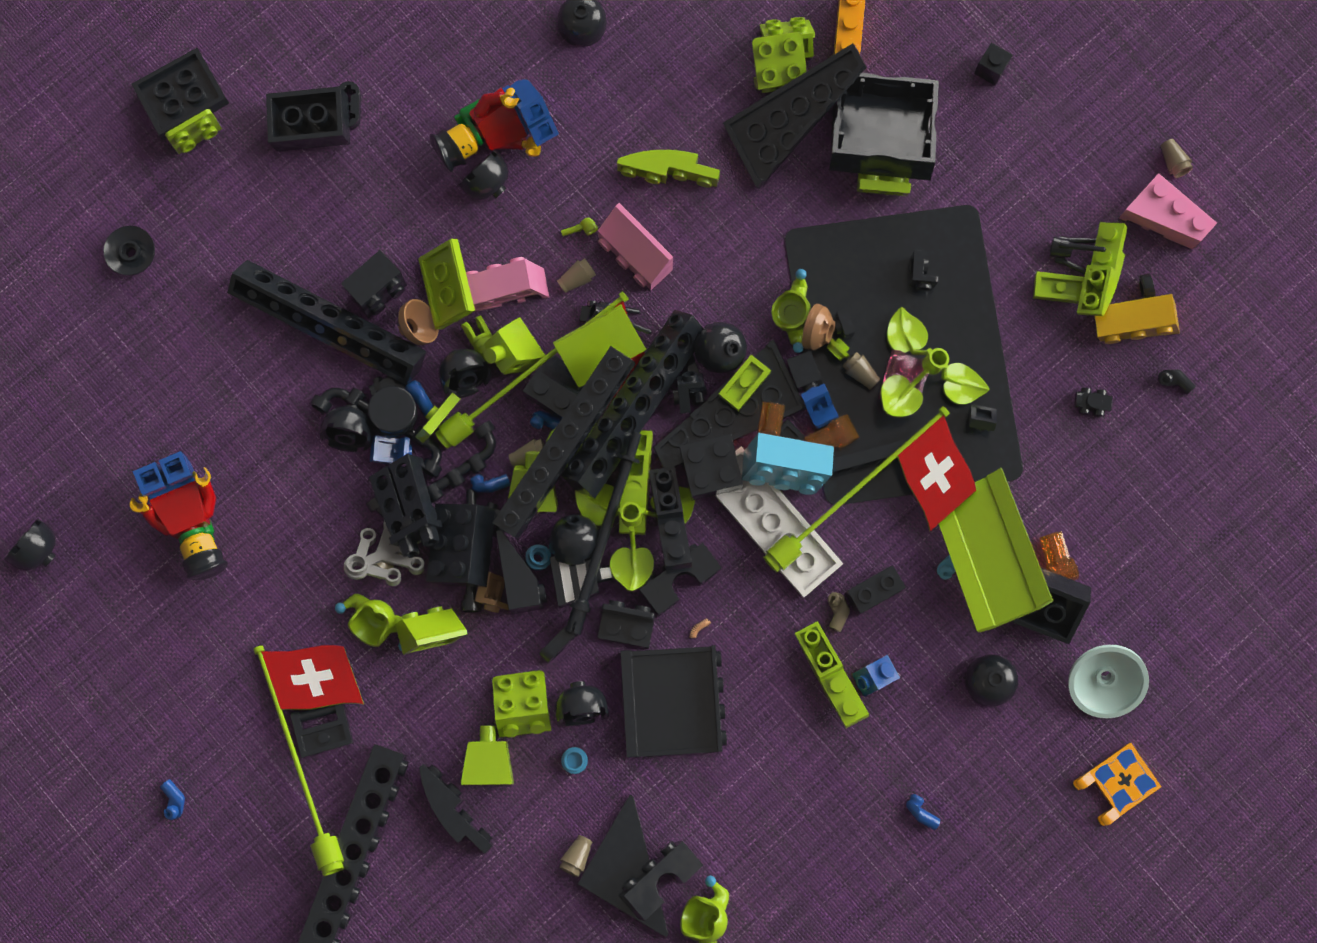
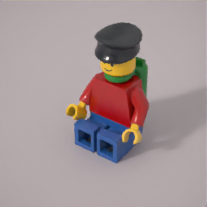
(500, 122)
(182, 509)

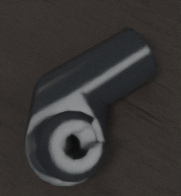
(1176, 377)

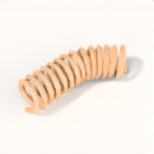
(700, 626)

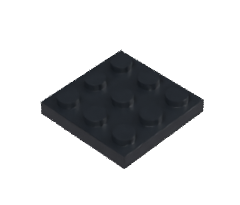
(179, 92)

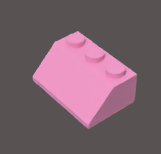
(635, 248)

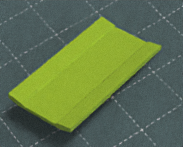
(994, 555)

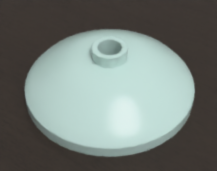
(1109, 694)

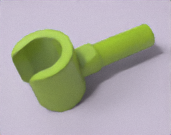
(586, 224)

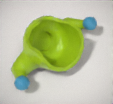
(792, 309)
(371, 621)
(704, 917)

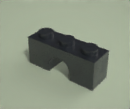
(659, 589)
(641, 893)

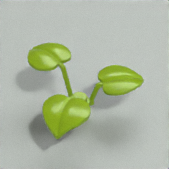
(902, 398)
(633, 565)

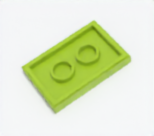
(446, 284)
(589, 343)

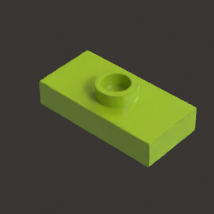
(1057, 287)
(744, 383)
(436, 416)

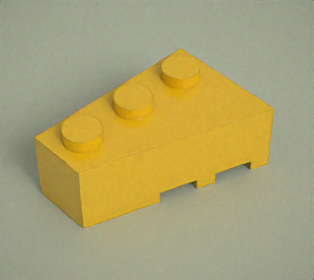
(1138, 319)

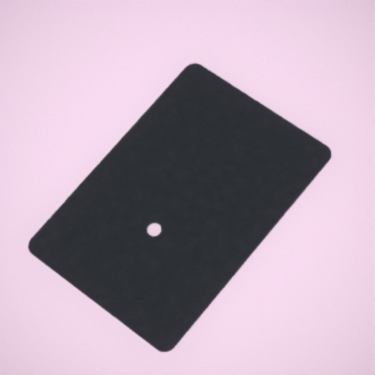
(868, 272)

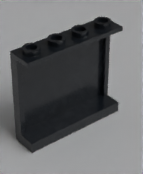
(672, 701)

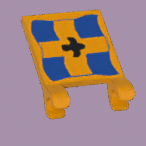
(1122, 780)

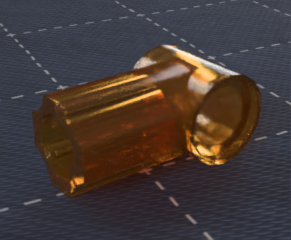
(771, 418)
(837, 433)
(1058, 557)

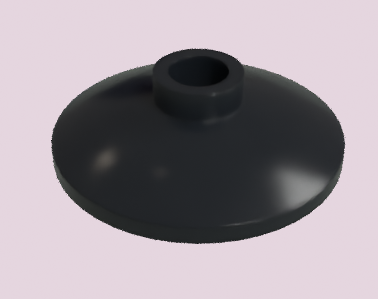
(124, 240)

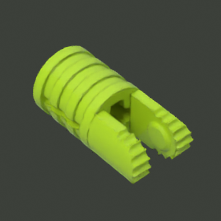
(478, 342)

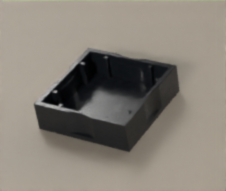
(886, 127)

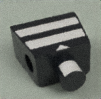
(569, 580)

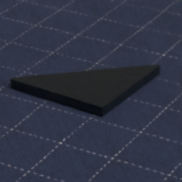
(618, 860)

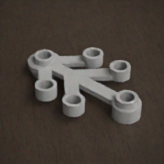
(384, 553)

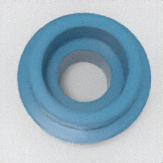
(538, 550)

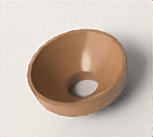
(420, 317)
(818, 328)

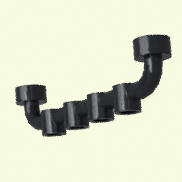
(356, 398)
(455, 477)

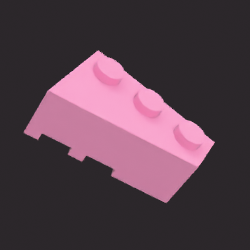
(1169, 213)
(506, 283)

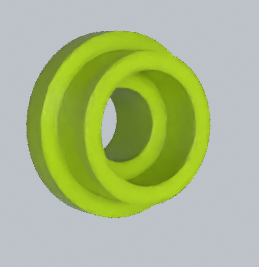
(838, 348)

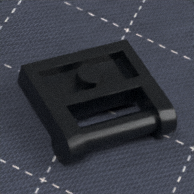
(324, 736)

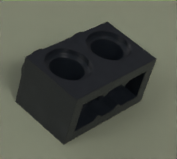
(875, 590)

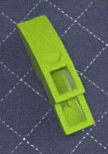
(657, 164)
(1104, 272)
(638, 482)
(831, 675)

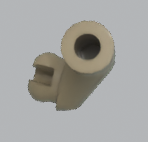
(840, 609)

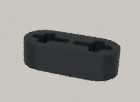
(355, 105)
(557, 644)

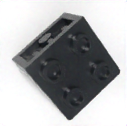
(626, 624)

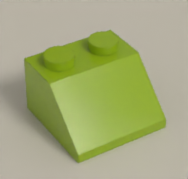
(429, 630)

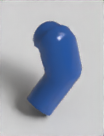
(420, 396)
(541, 418)
(491, 485)
(175, 802)
(921, 815)

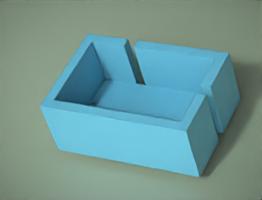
(787, 463)

